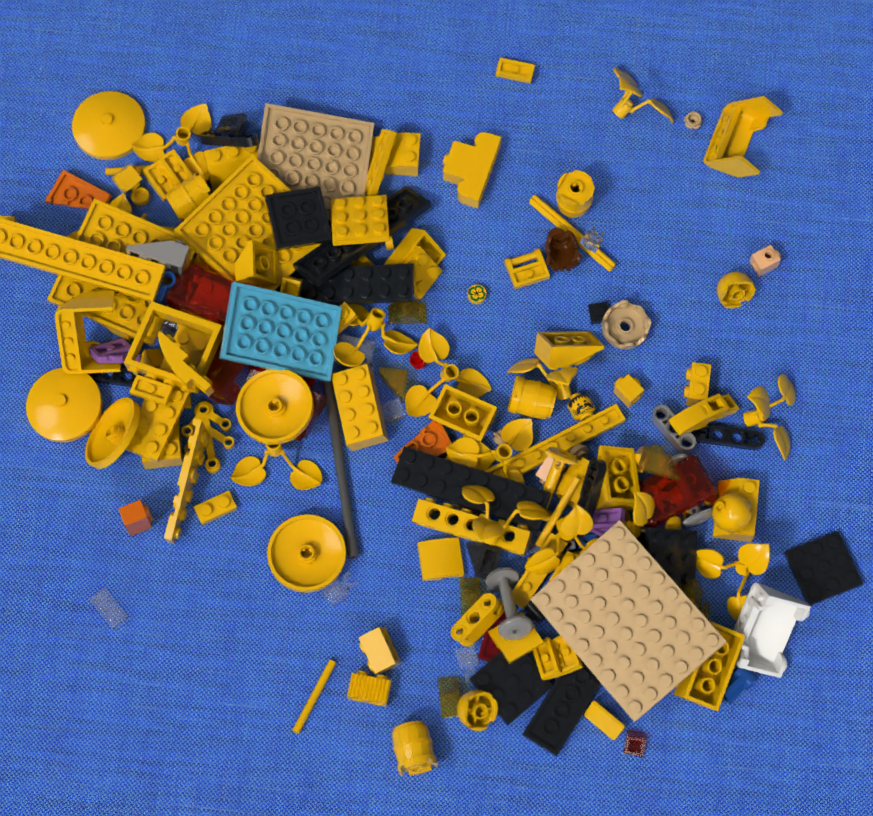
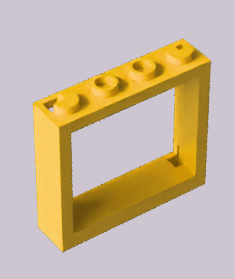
(182, 318)

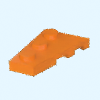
(75, 192)
(430, 440)

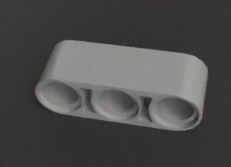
(663, 426)

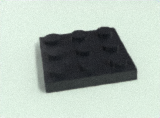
(298, 218)
(674, 552)
(823, 568)
(511, 685)

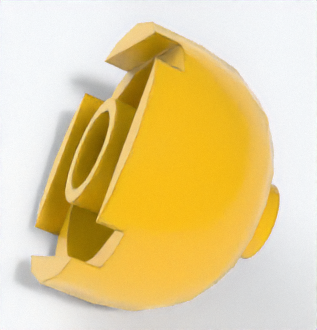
(734, 289)
(731, 512)
(477, 709)

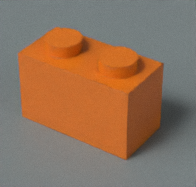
(136, 517)

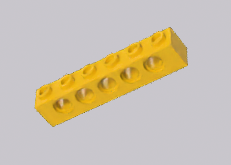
(425, 507)

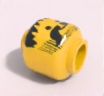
(581, 406)

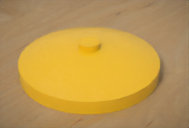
(108, 125)
(64, 405)
(274, 406)
(112, 433)
(306, 553)

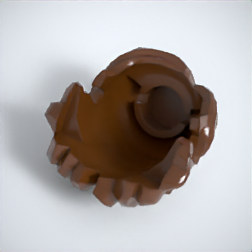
(562, 250)

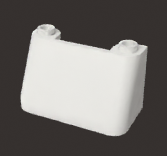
(767, 624)

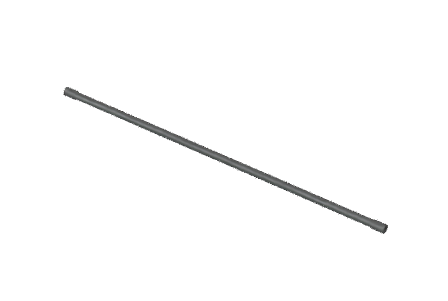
(351, 541)

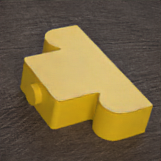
(471, 167)

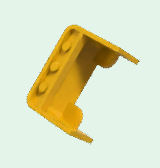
(734, 133)
(72, 337)

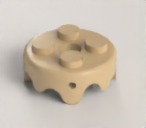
(628, 313)

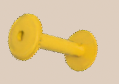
(563, 457)

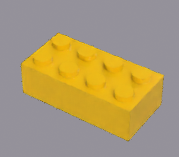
(359, 407)
(709, 681)

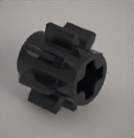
(533, 613)

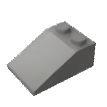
(168, 253)

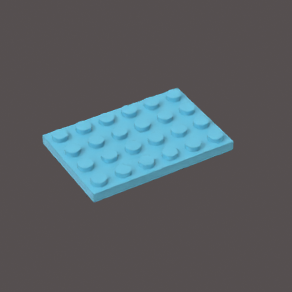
(280, 332)

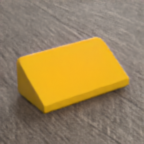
(604, 720)

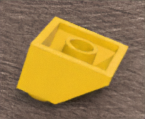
(257, 265)

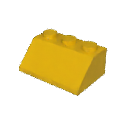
(225, 161)
(415, 238)
(463, 413)
(749, 489)

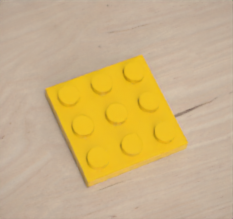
(359, 220)

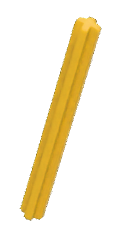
(561, 223)

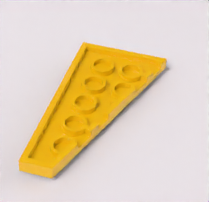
(187, 478)

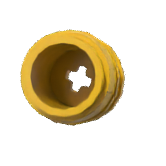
(574, 193)
(188, 195)
(532, 398)
(579, 471)
(413, 748)

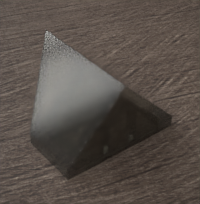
(233, 123)
(484, 558)

